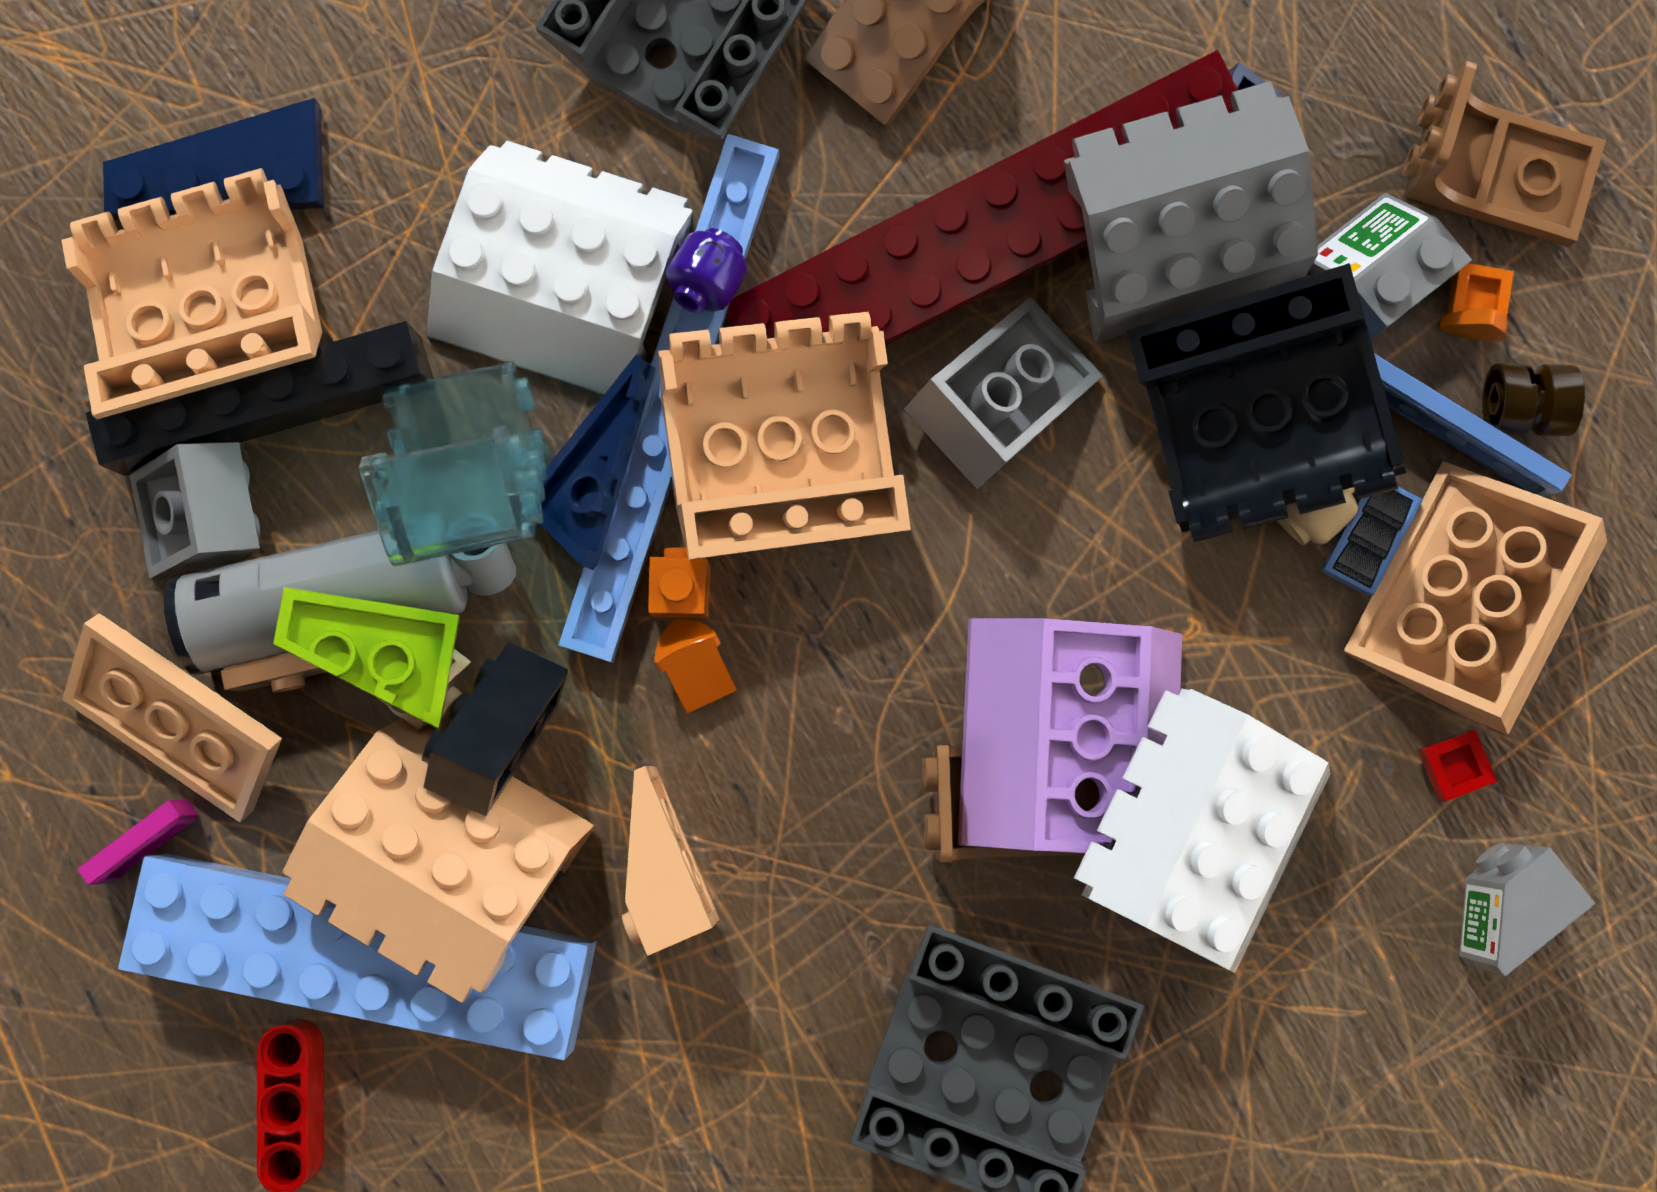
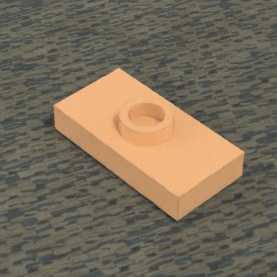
(281, 671)

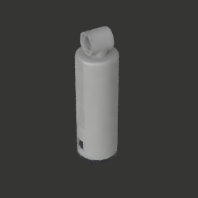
(234, 609)

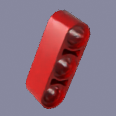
(274, 1127)

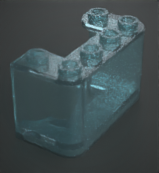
(460, 467)

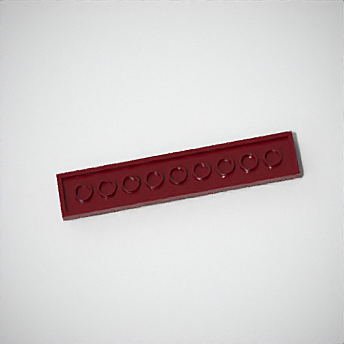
(968, 234)

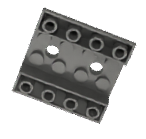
(717, 45)
(975, 1111)

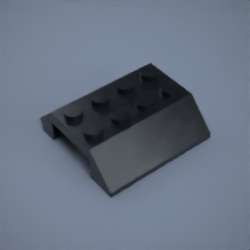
(1268, 404)

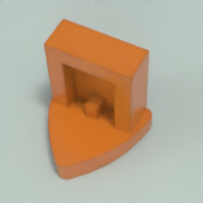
(1478, 303)
(693, 663)

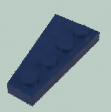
(278, 141)

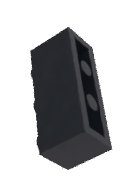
(493, 728)

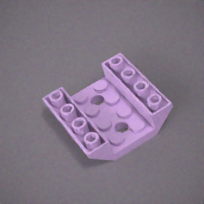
(1039, 734)

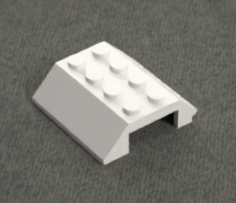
(553, 266)
(1207, 827)

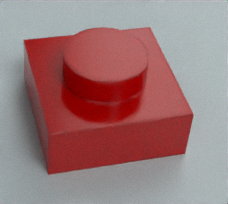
(1457, 765)

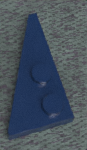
(591, 467)

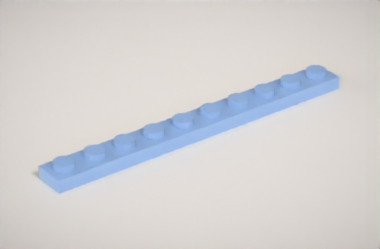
(608, 591)

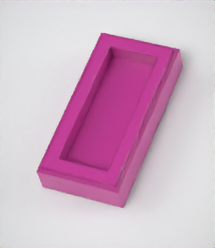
(138, 842)

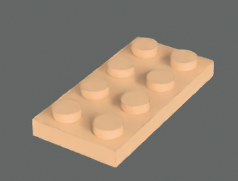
(170, 717)

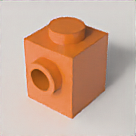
(679, 586)

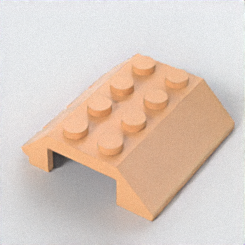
(193, 292)
(779, 436)
(427, 868)

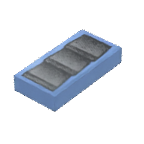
(1371, 540)

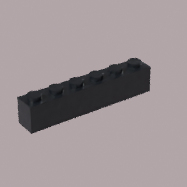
(335, 381)

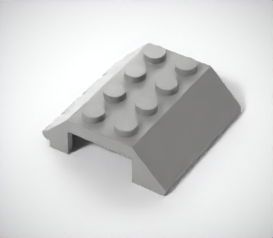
(1193, 208)

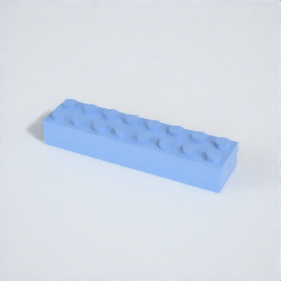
(246, 938)

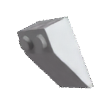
(1002, 392)

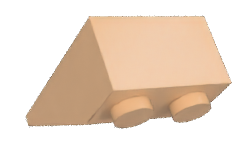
(663, 880)

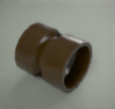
(1543, 400)

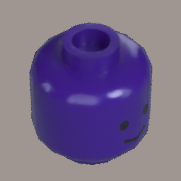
(706, 270)

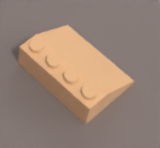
(1478, 594)

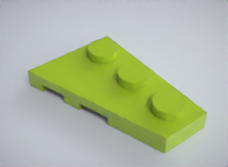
(374, 645)

